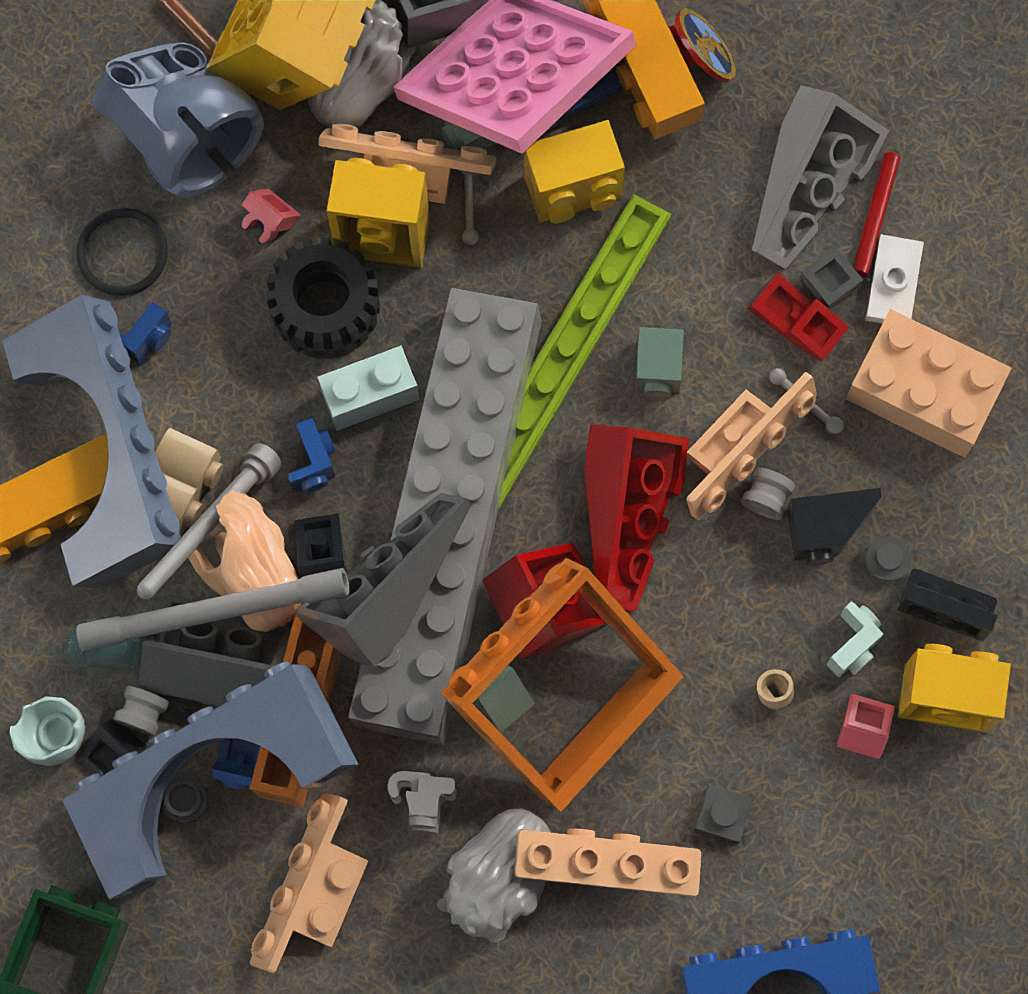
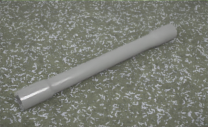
(305, 590)

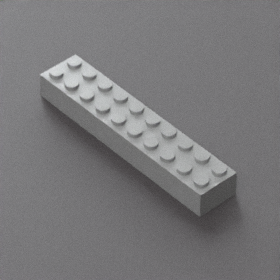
(465, 453)

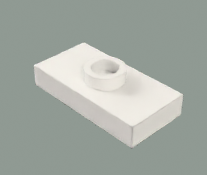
(894, 277)

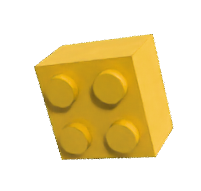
(574, 172)
(954, 688)

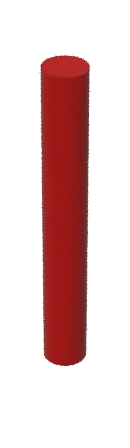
(876, 213)

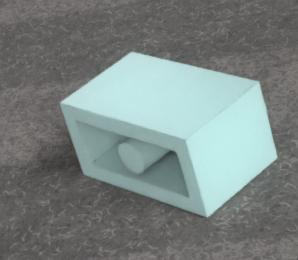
(369, 388)

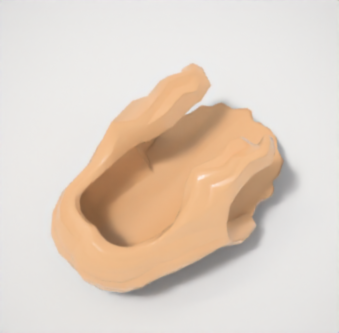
(250, 558)

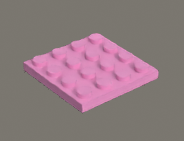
(515, 69)

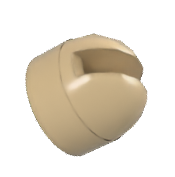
(783, 684)

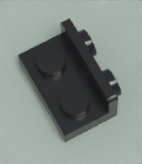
(948, 605)

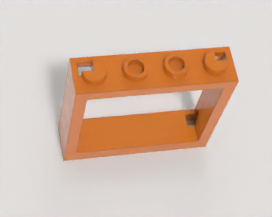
(608, 727)

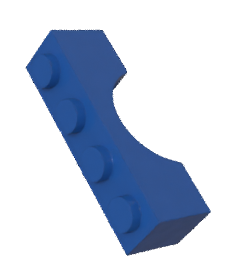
(835, 967)

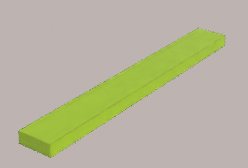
(582, 326)

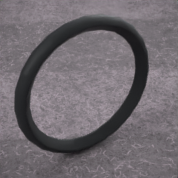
(124, 290)

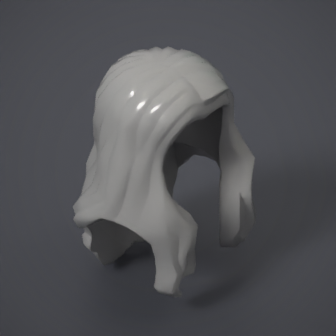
(371, 71)
(483, 888)

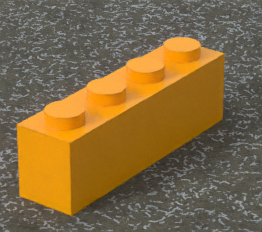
(653, 68)
(52, 496)

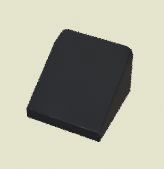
(107, 745)

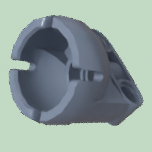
(179, 115)

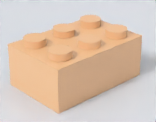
(928, 383)

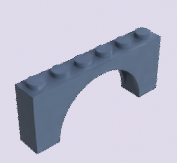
(134, 511)
(121, 809)

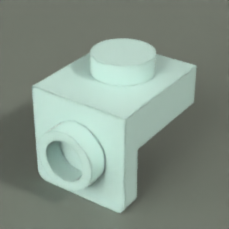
(855, 652)

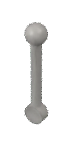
(470, 235)
(833, 425)

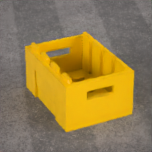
(288, 47)

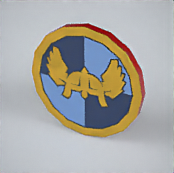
(702, 45)

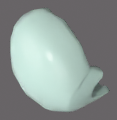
(48, 731)

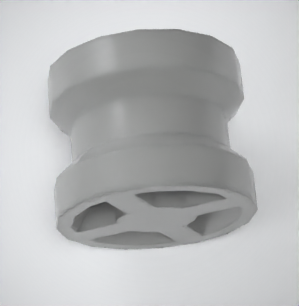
(768, 493)
(141, 710)

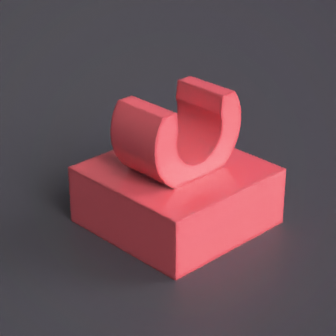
(271, 211)

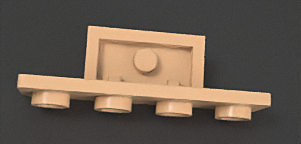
(427, 155)
(739, 438)
(607, 862)
(315, 888)

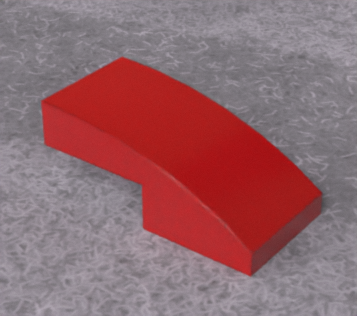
(797, 318)

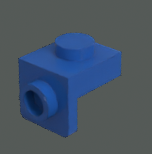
(148, 333)
(318, 448)
(236, 763)

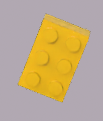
(380, 211)

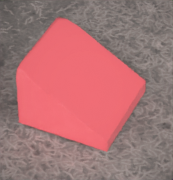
(866, 726)

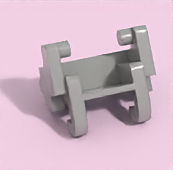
(425, 798)

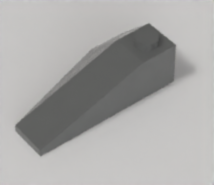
(388, 584)

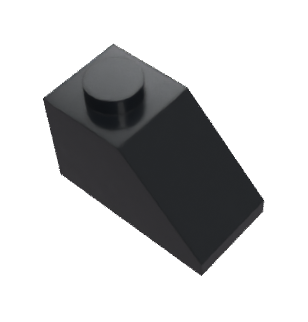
(827, 522)
(319, 544)

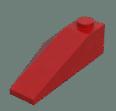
(627, 493)

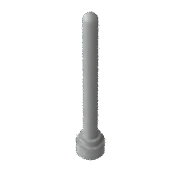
(257, 467)

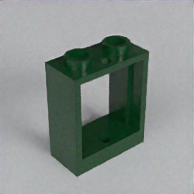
(30, 928)

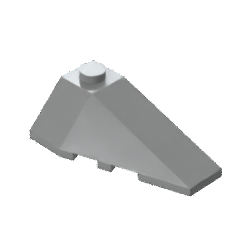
(815, 158)

